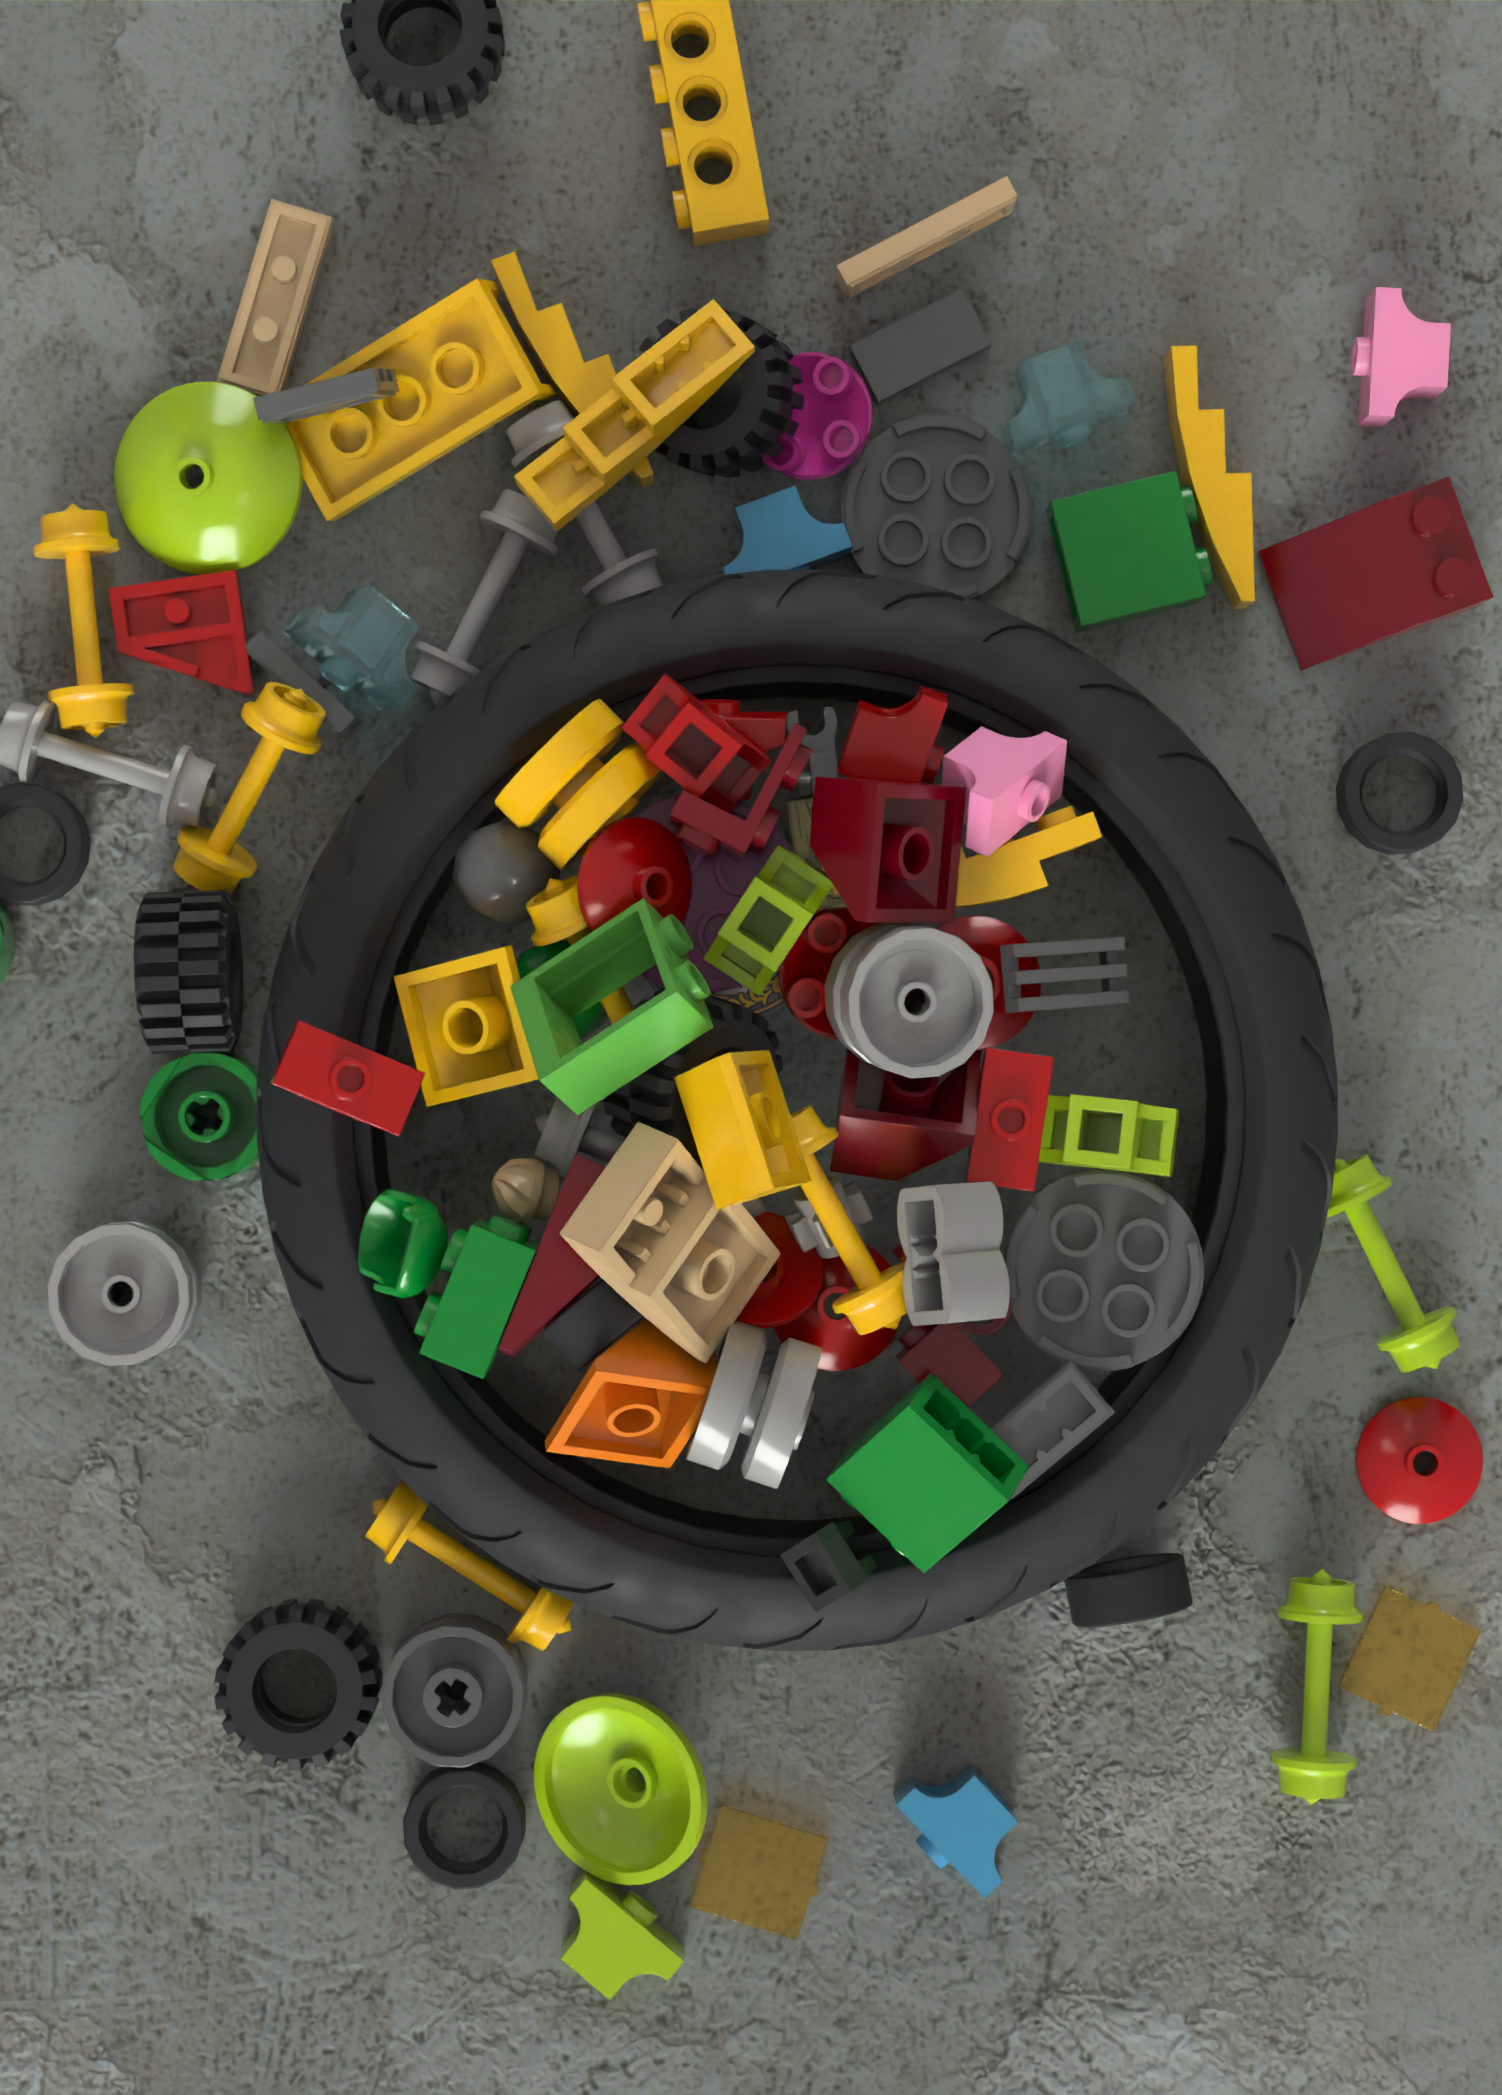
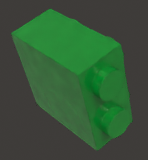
(1128, 551)
(484, 1285)
(928, 1473)

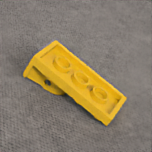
(454, 378)

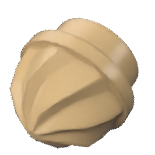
(526, 1189)

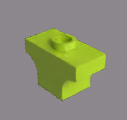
(768, 919)
(1109, 1135)
(617, 1937)

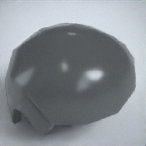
(501, 871)

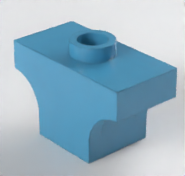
(784, 536)
(959, 1824)

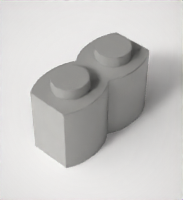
(953, 1253)

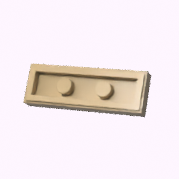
(926, 238)
(276, 299)

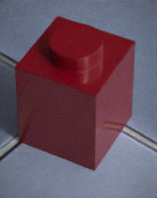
(950, 1358)

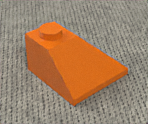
(636, 1402)

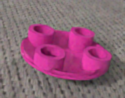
(832, 421)

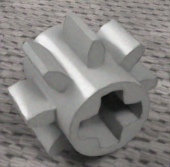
(809, 1230)

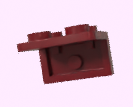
(709, 828)

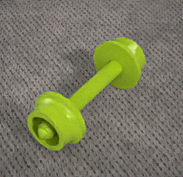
(1421, 1337)
(1313, 1769)

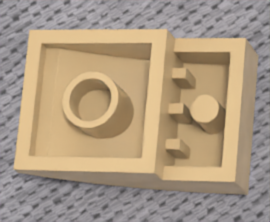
(665, 1245)

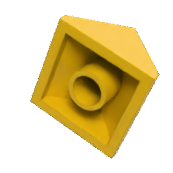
(466, 1026)
(742, 1127)

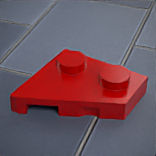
(187, 627)

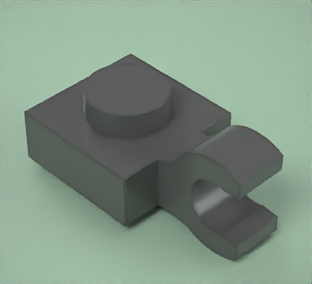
(823, 757)

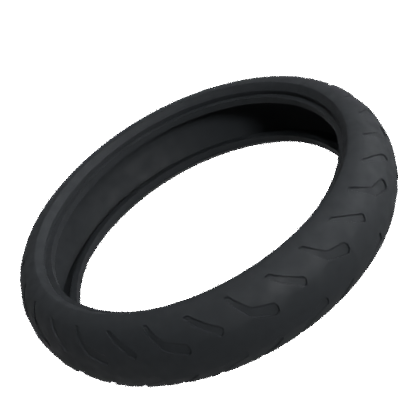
(1252, 999)

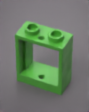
(593, 970)

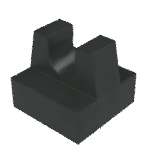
(826, 1565)

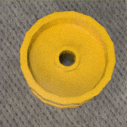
(576, 780)

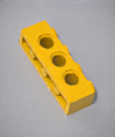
(739, 203)

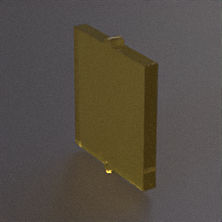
(1409, 1658)
(759, 1872)

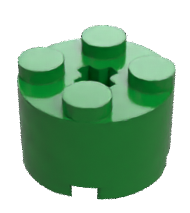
(173, 1124)

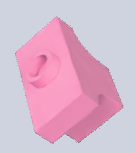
(1397, 357)
(1005, 783)

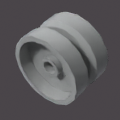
(917, 1033)
(86, 1303)
(760, 1405)

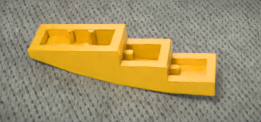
(557, 350)
(636, 415)
(1220, 497)

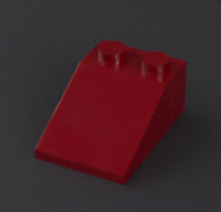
(1375, 574)
(557, 1271)

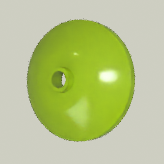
(247, 485)
(598, 1803)

